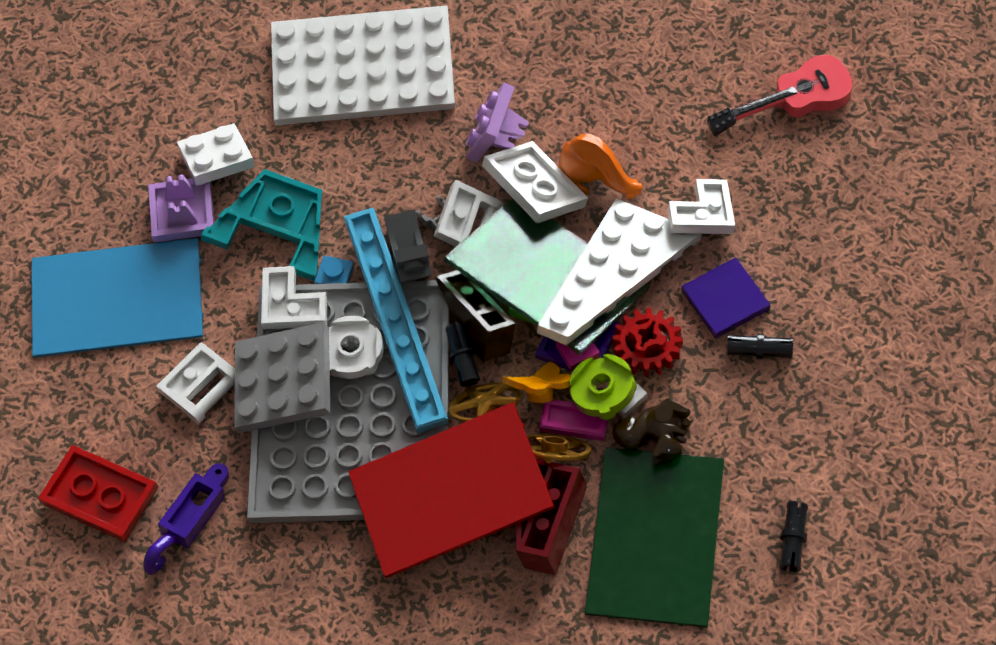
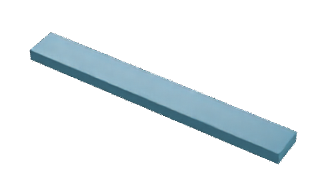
(396, 321)

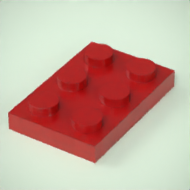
(98, 493)

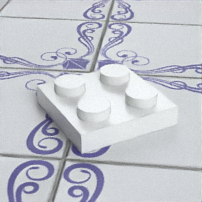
(215, 154)

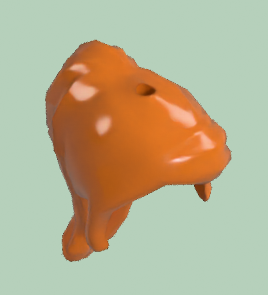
(590, 159)

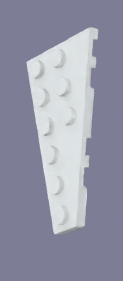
(617, 262)

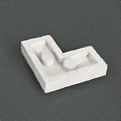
(708, 215)
(284, 307)

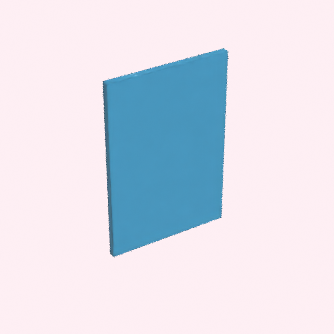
(116, 297)

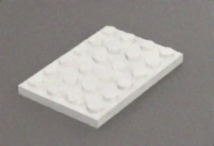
(362, 65)

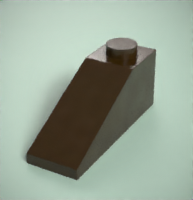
(484, 321)

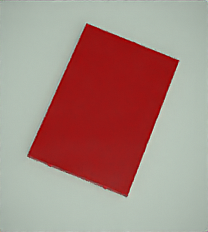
(450, 490)

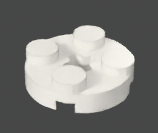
(361, 361)

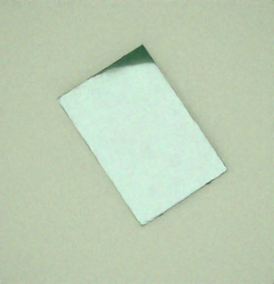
(527, 266)

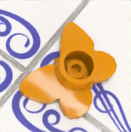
(541, 385)

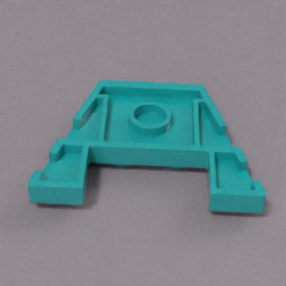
(280, 209)

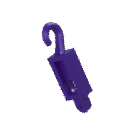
(184, 518)

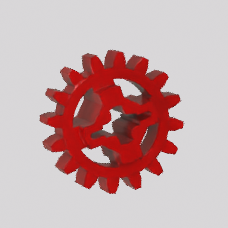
(656, 351)

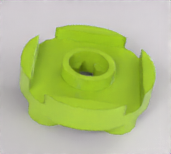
(602, 402)

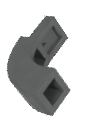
(407, 246)

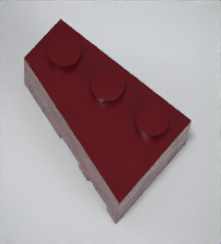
(545, 536)

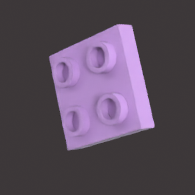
(495, 124)
(179, 209)

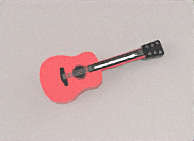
(816, 86)

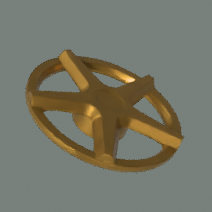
(483, 401)
(557, 447)

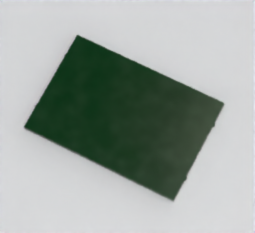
(655, 538)

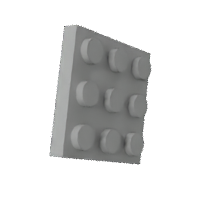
(282, 377)

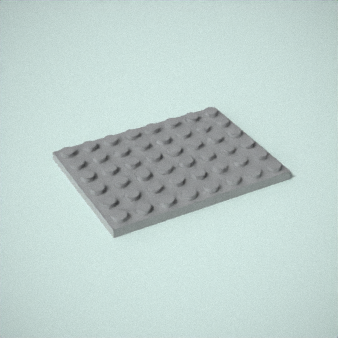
(305, 463)

